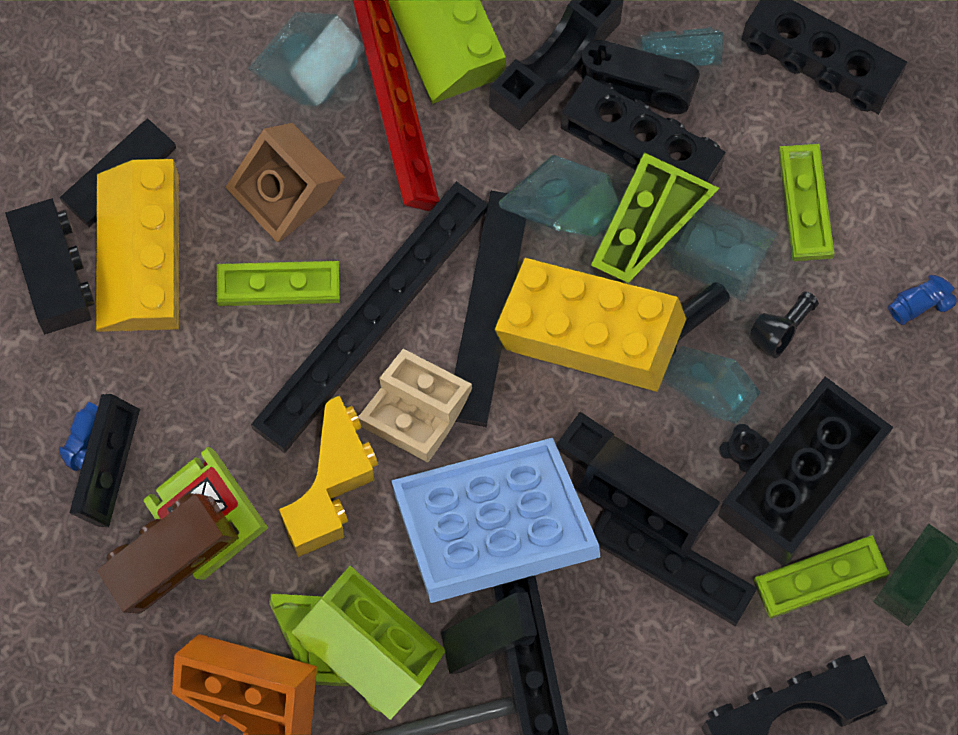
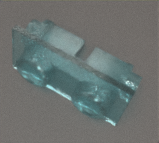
(695, 46)

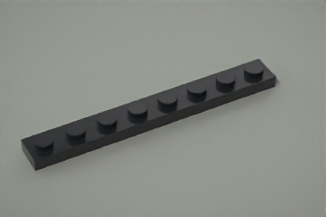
(369, 317)

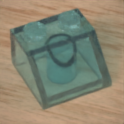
(309, 57)
(723, 249)

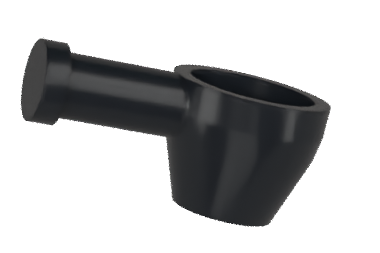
(771, 328)

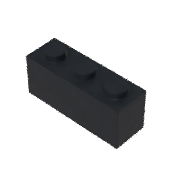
(50, 265)
(648, 496)

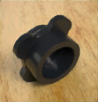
(744, 436)

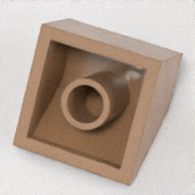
(284, 180)

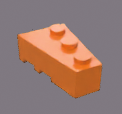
(245, 687)

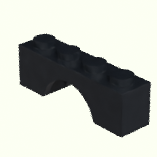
(533, 81)
(842, 693)

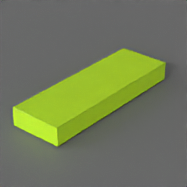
(806, 202)
(278, 283)
(821, 577)

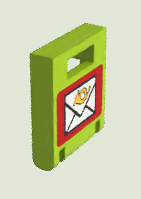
(218, 483)

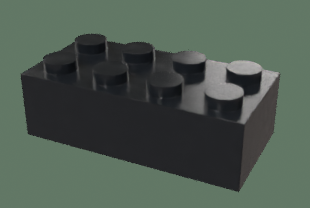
(804, 471)

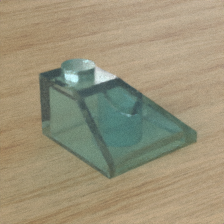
(565, 197)

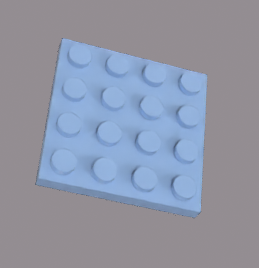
(494, 520)

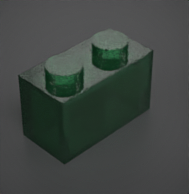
(918, 575)

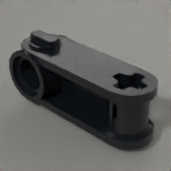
(642, 75)

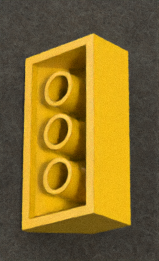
(138, 247)

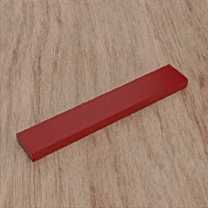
(396, 104)

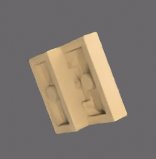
(415, 405)

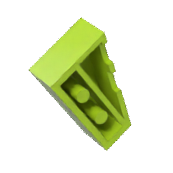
(649, 215)

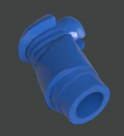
(919, 299)
(76, 445)

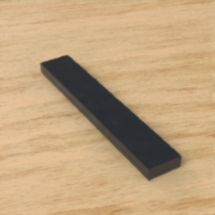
(490, 289)

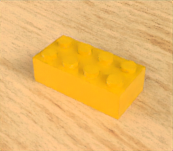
(591, 324)

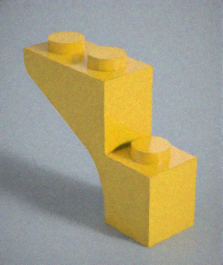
(341, 468)

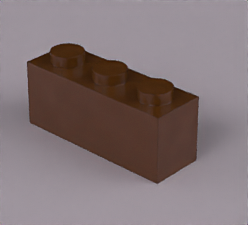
(166, 552)

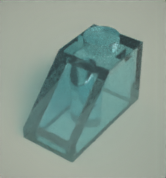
(712, 383)

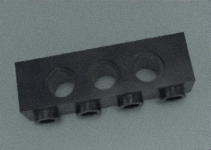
(816, 33)
(618, 138)

